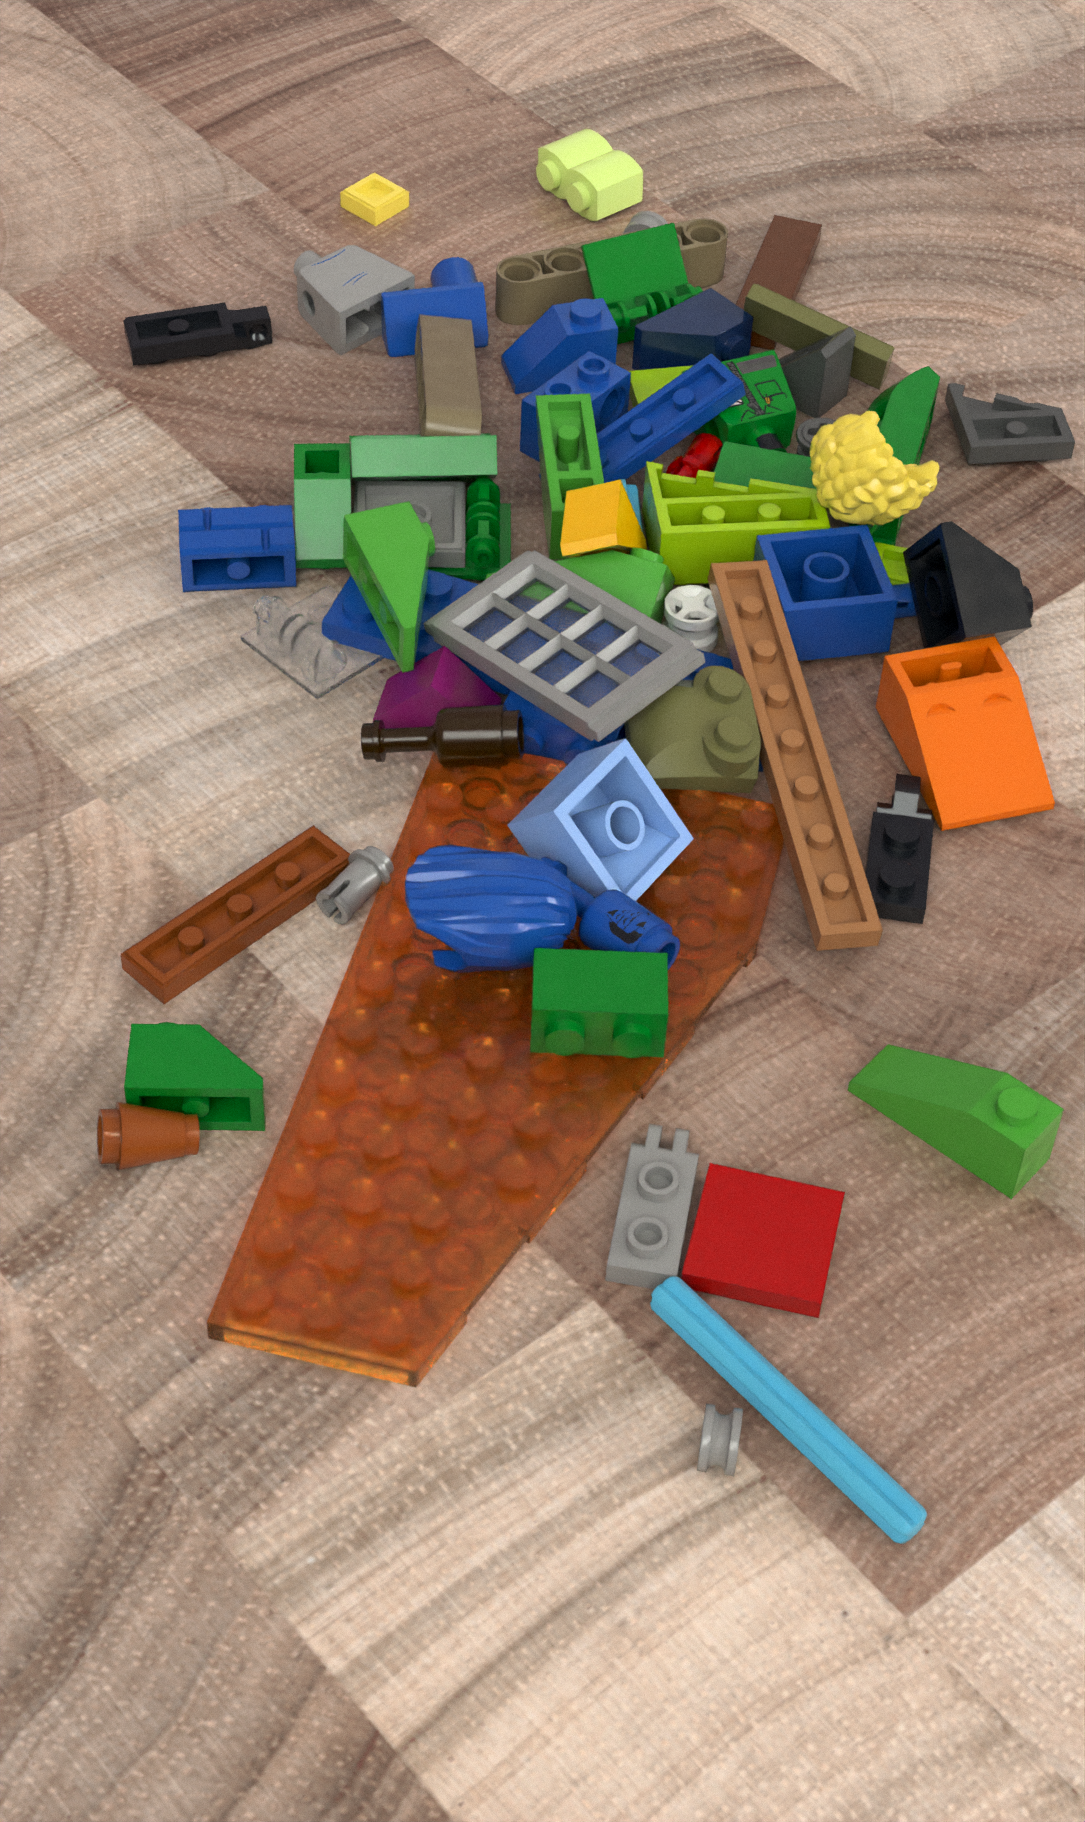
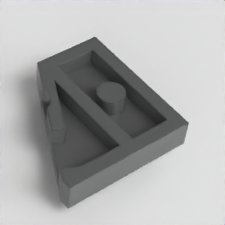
(1008, 429)

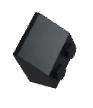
(964, 589)

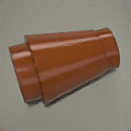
(144, 1135)

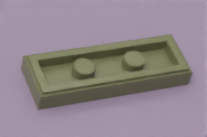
(800, 326)

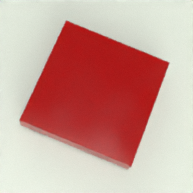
(763, 1240)

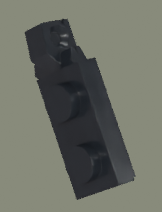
(195, 332)
(900, 853)

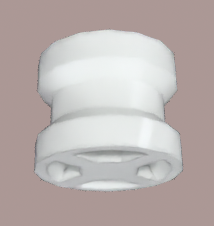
(692, 615)

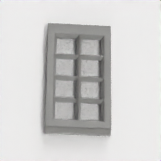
(564, 644)

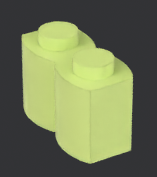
(590, 174)

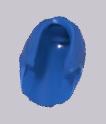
(488, 906)

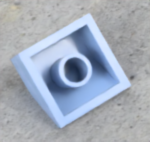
(604, 822)

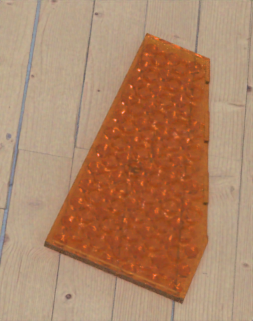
(426, 1119)

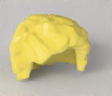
(860, 475)

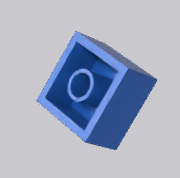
(831, 590)

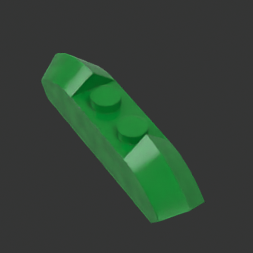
(905, 421)

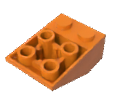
(964, 732)

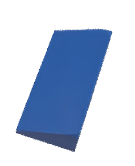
(402, 309)

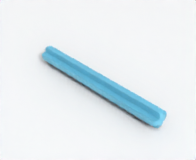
(789, 1410)

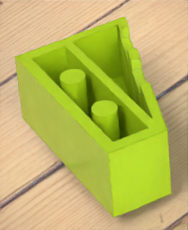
(718, 522)

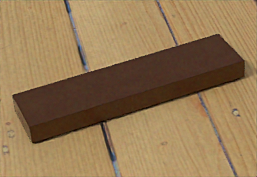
(782, 263)

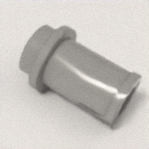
(355, 883)

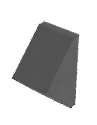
(820, 372)

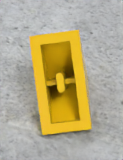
(599, 521)

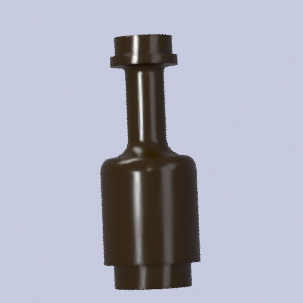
(459, 737)

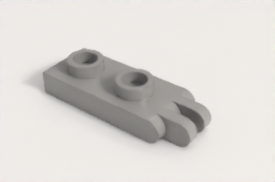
(652, 1211)

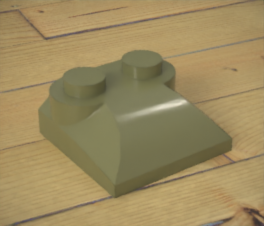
(700, 734)

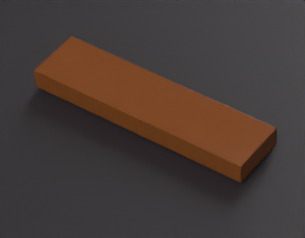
(235, 915)

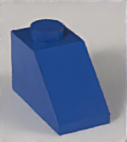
(558, 340)

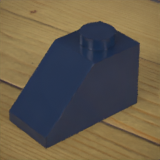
(692, 332)

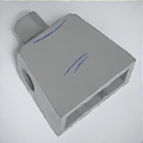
(343, 294)

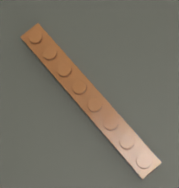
(795, 759)

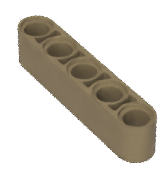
(558, 275)
(447, 377)

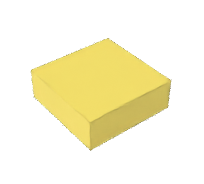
(374, 199)

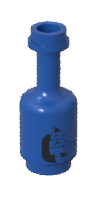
(619, 922)

